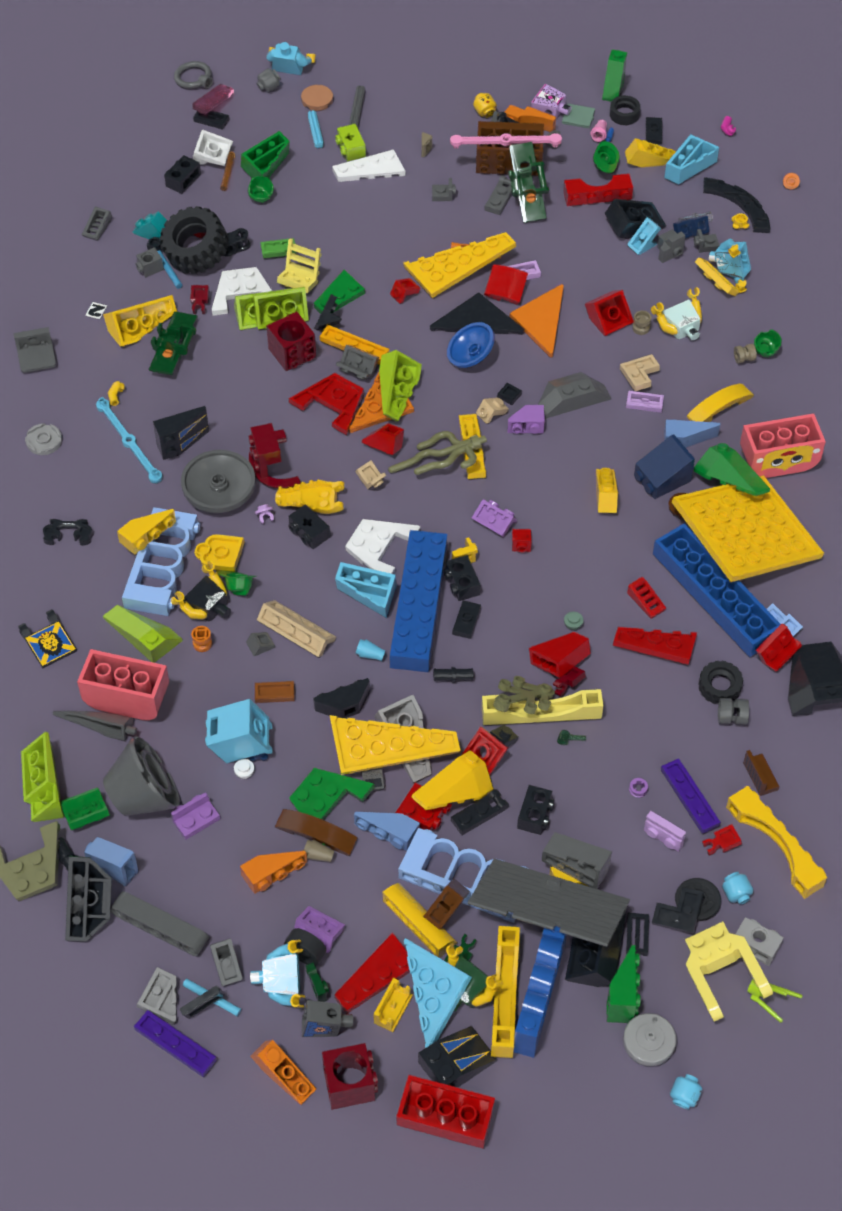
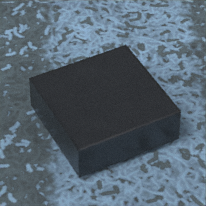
(509, 393)

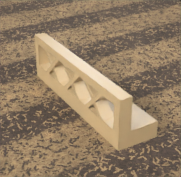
(295, 627)

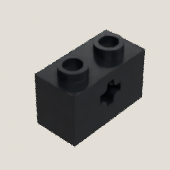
(309, 527)

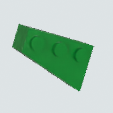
(265, 156)

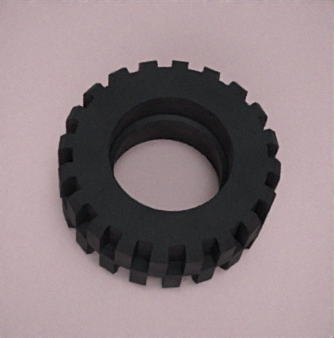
(183, 226)

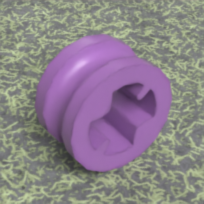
(638, 781)

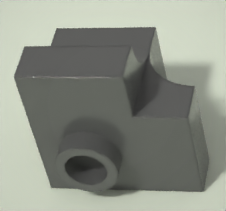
(670, 245)

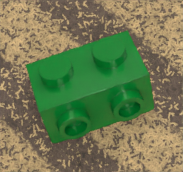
(84, 808)

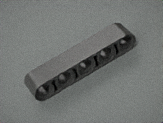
(159, 923)

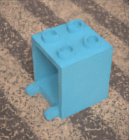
(238, 731)

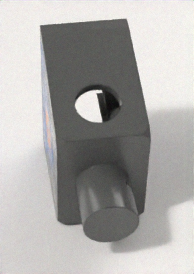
(324, 1019)

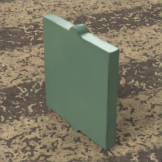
(579, 116)

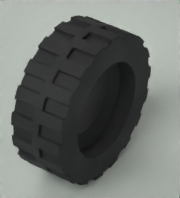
(724, 669)

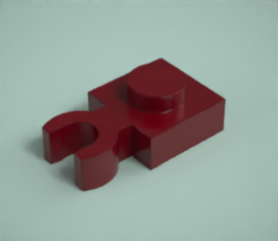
(199, 297)

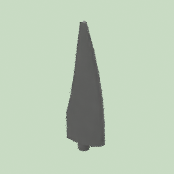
(104, 723)

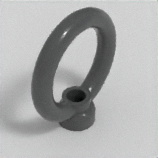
(204, 80)

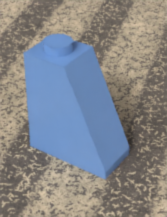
(114, 859)

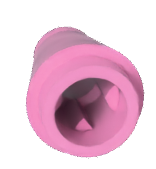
(599, 132)

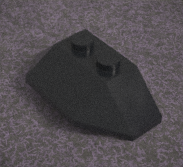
(87, 898)

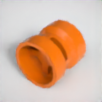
(201, 638)

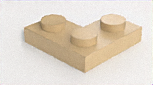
(637, 370)

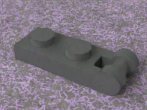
(499, 196)

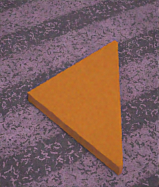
(541, 318)
(372, 411)

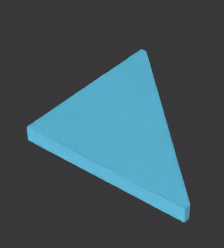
(435, 988)

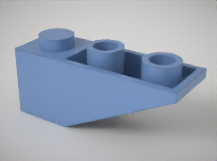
(691, 432)
(392, 827)

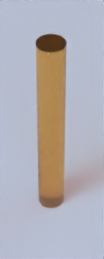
(227, 172)

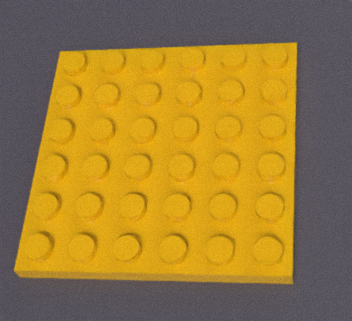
(747, 531)

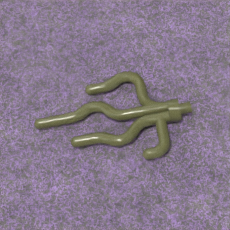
(458, 447)

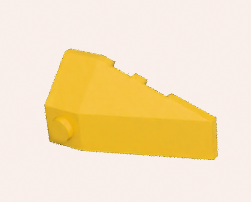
(134, 322)
(459, 781)

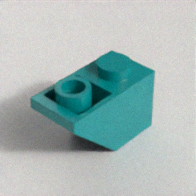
(150, 226)

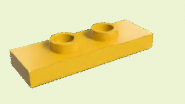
(712, 273)

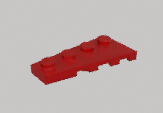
(669, 646)

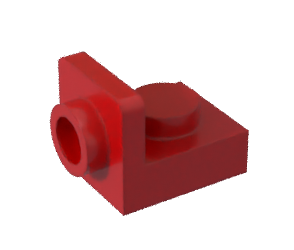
(402, 288)
(521, 540)

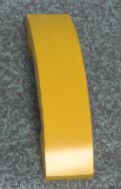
(719, 401)

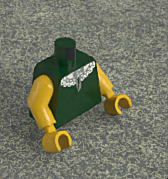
(481, 986)

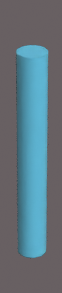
(221, 1003)

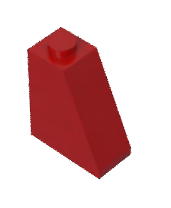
(560, 654)

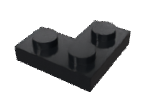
(684, 915)

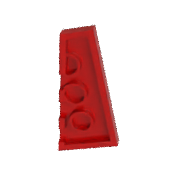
(374, 974)

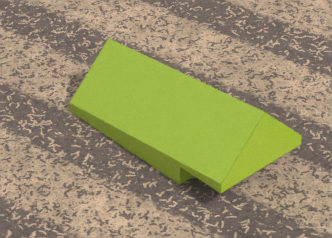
(267, 307)
(41, 780)

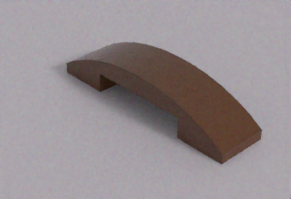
(317, 829)

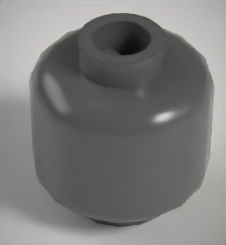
(268, 80)

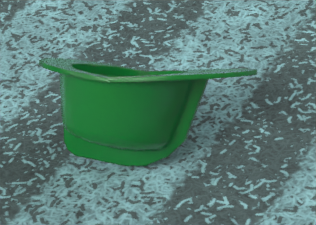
(606, 157)
(237, 582)

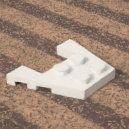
(237, 283)
(373, 539)

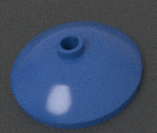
(470, 345)

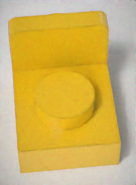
(470, 549)

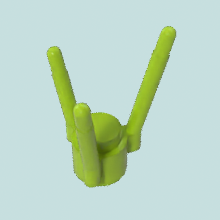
(756, 994)

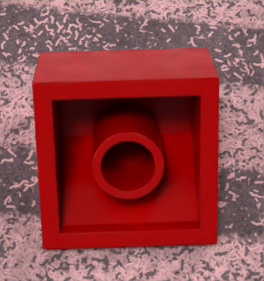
(609, 312)

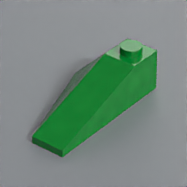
(730, 468)

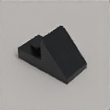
(327, 318)

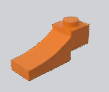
(531, 115)

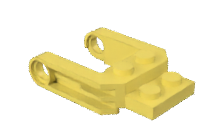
(714, 950)

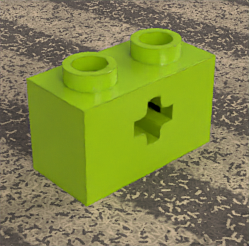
(350, 142)

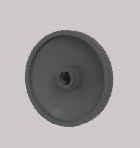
(218, 481)

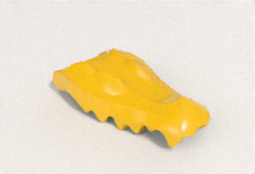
(317, 495)

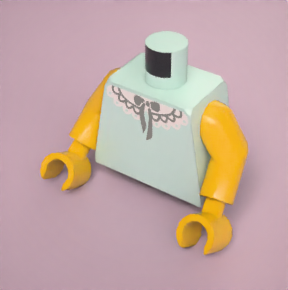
(682, 318)

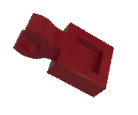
(571, 679)

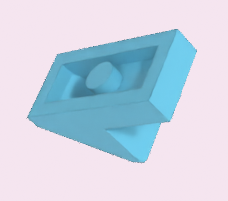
(644, 237)

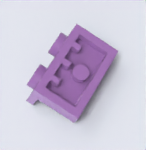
(493, 517)
(194, 816)
(320, 925)

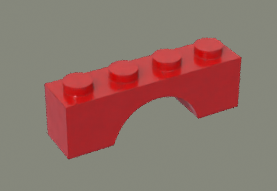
(579, 193)

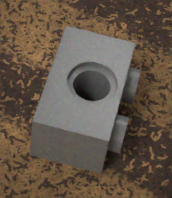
(765, 950)

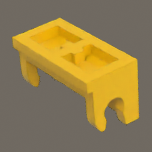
(392, 1005)

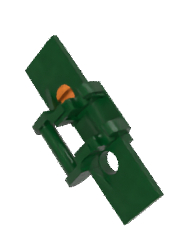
(522, 183)
(167, 344)

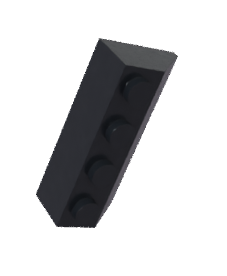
(594, 963)

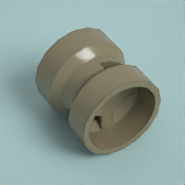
(641, 322)
(745, 353)

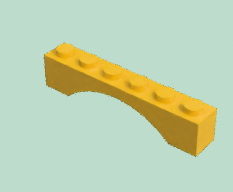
(750, 810)
(505, 996)

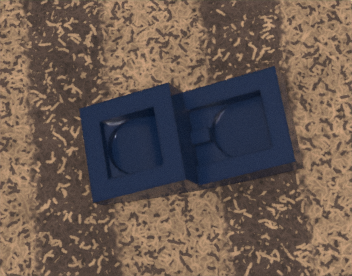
(690, 226)

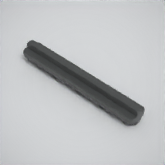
(357, 105)

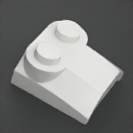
(212, 148)

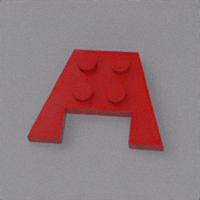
(335, 394)

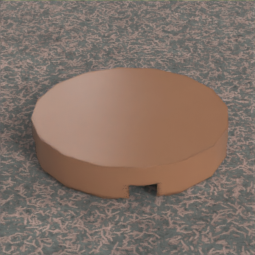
(317, 97)

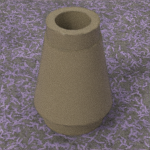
(318, 851)

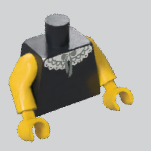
(206, 598)

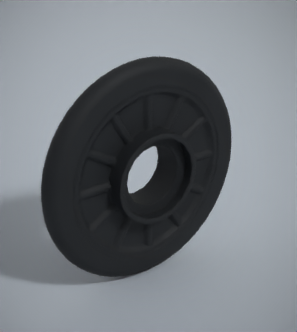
(711, 896)

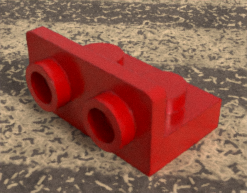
(778, 648)

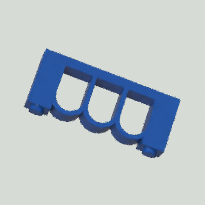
(539, 992)

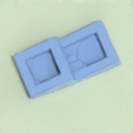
(793, 625)

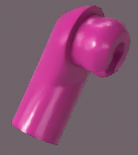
(726, 127)

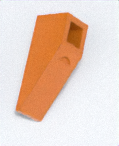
(268, 868)
(283, 1071)

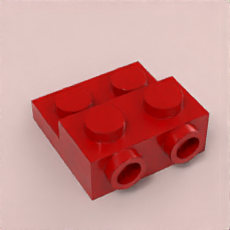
(428, 819)

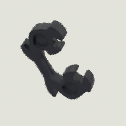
(83, 532)

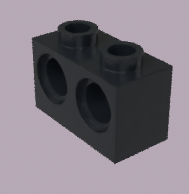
(182, 174)
(465, 582)
(531, 808)

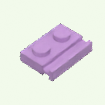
(663, 830)

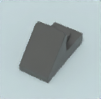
(226, 962)

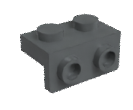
(358, 362)

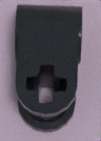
(235, 242)

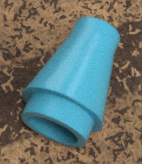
(369, 650)

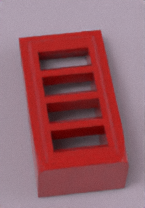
(640, 587)

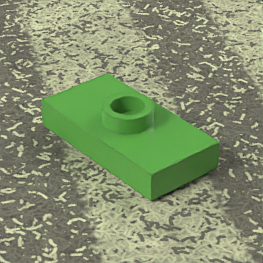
(275, 248)

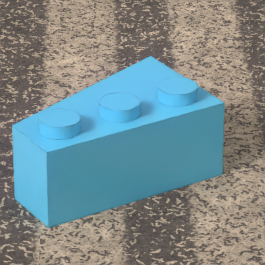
(690, 159)
(367, 586)

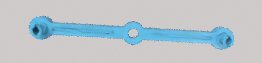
(155, 475)

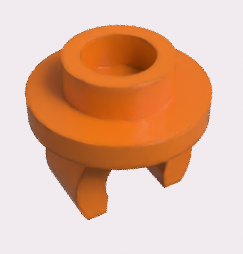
(791, 180)

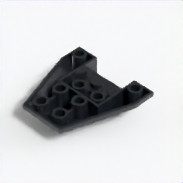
(815, 677)

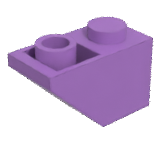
(527, 420)

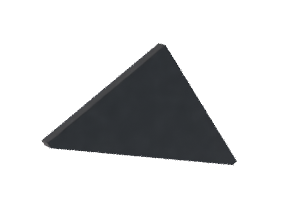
(477, 310)

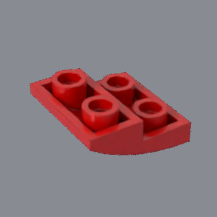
(506, 283)

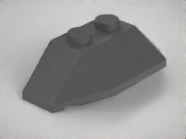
(572, 394)

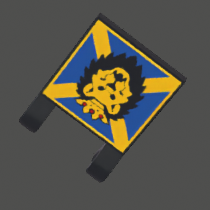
(50, 642)

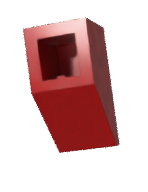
(386, 438)

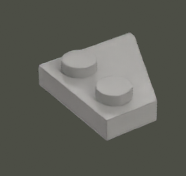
(160, 996)

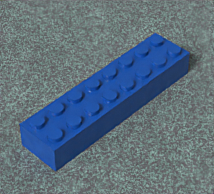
(724, 600)
(418, 601)

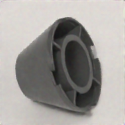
(139, 782)

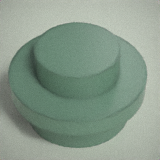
(573, 620)

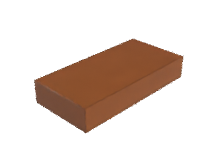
(274, 692)

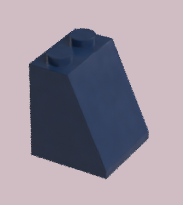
(665, 468)

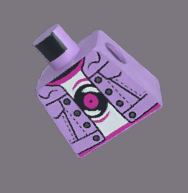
(551, 101)

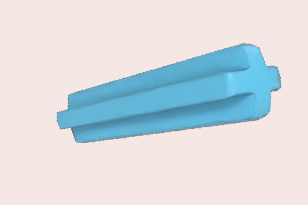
(315, 129)

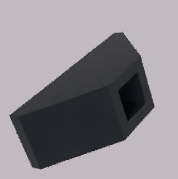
(344, 700)

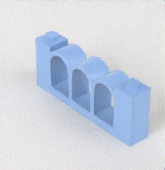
(158, 599)
(419, 854)

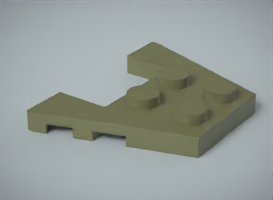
(36, 870)

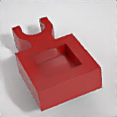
(725, 838)

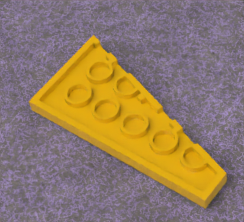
(455, 264)
(381, 744)

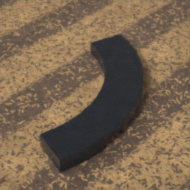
(742, 198)

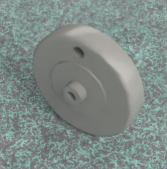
(649, 1039)

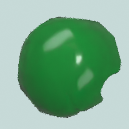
(260, 189)
(767, 343)

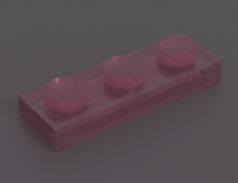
(213, 98)

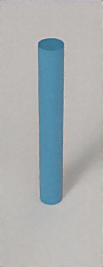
(170, 272)

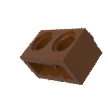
(446, 903)

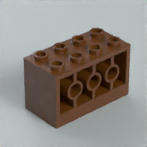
(497, 157)

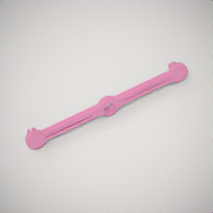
(505, 139)

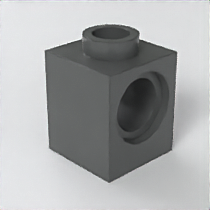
(149, 262)

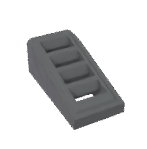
(97, 212)

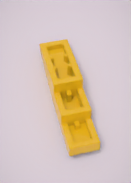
(470, 427)

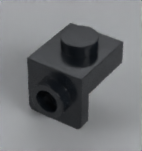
(505, 735)

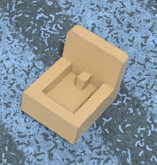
(491, 407)
(370, 475)

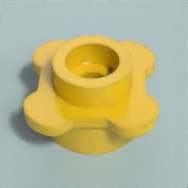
(740, 221)

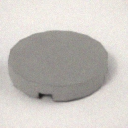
(43, 439)

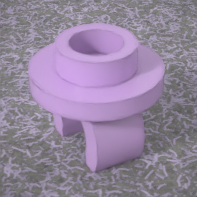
(264, 510)

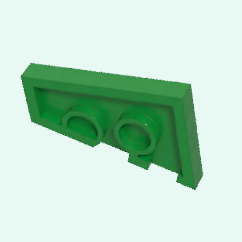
(344, 288)

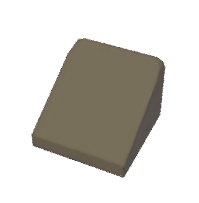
(426, 143)

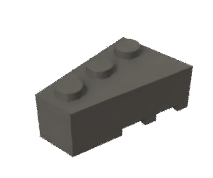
(577, 859)

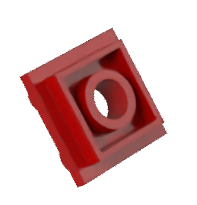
(494, 748)

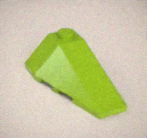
(397, 381)
(144, 634)

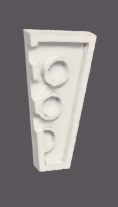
(369, 167)

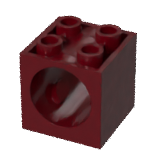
(291, 341)
(347, 1057)

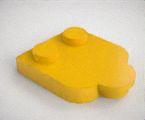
(221, 550)

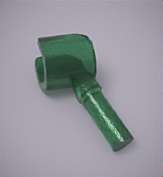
(565, 736)

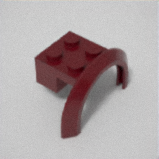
(265, 452)

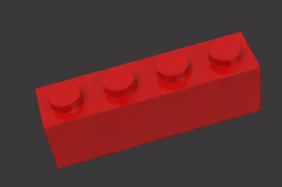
(445, 1111)

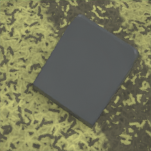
(260, 643)

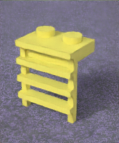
(299, 275)

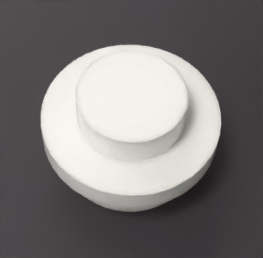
(244, 768)

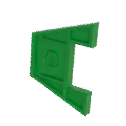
(324, 789)

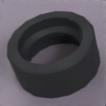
(624, 102)
(312, 946)

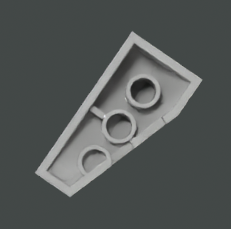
(407, 713)

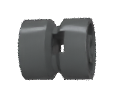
(726, 709)

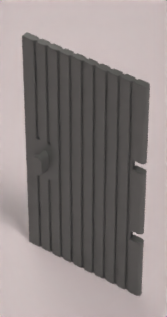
(549, 902)

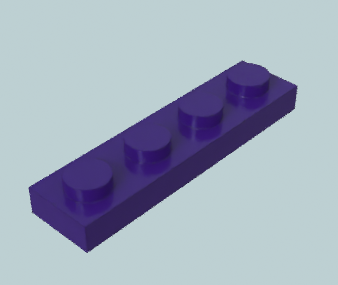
(690, 796)
(175, 1043)

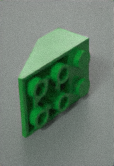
(623, 990)

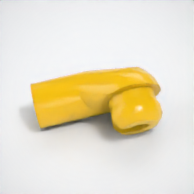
(112, 393)

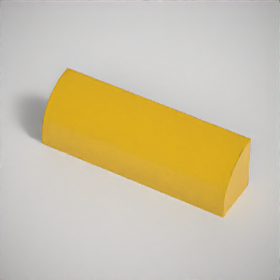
(412, 914)

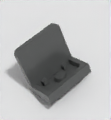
(35, 350)

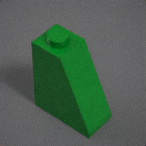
(614, 75)

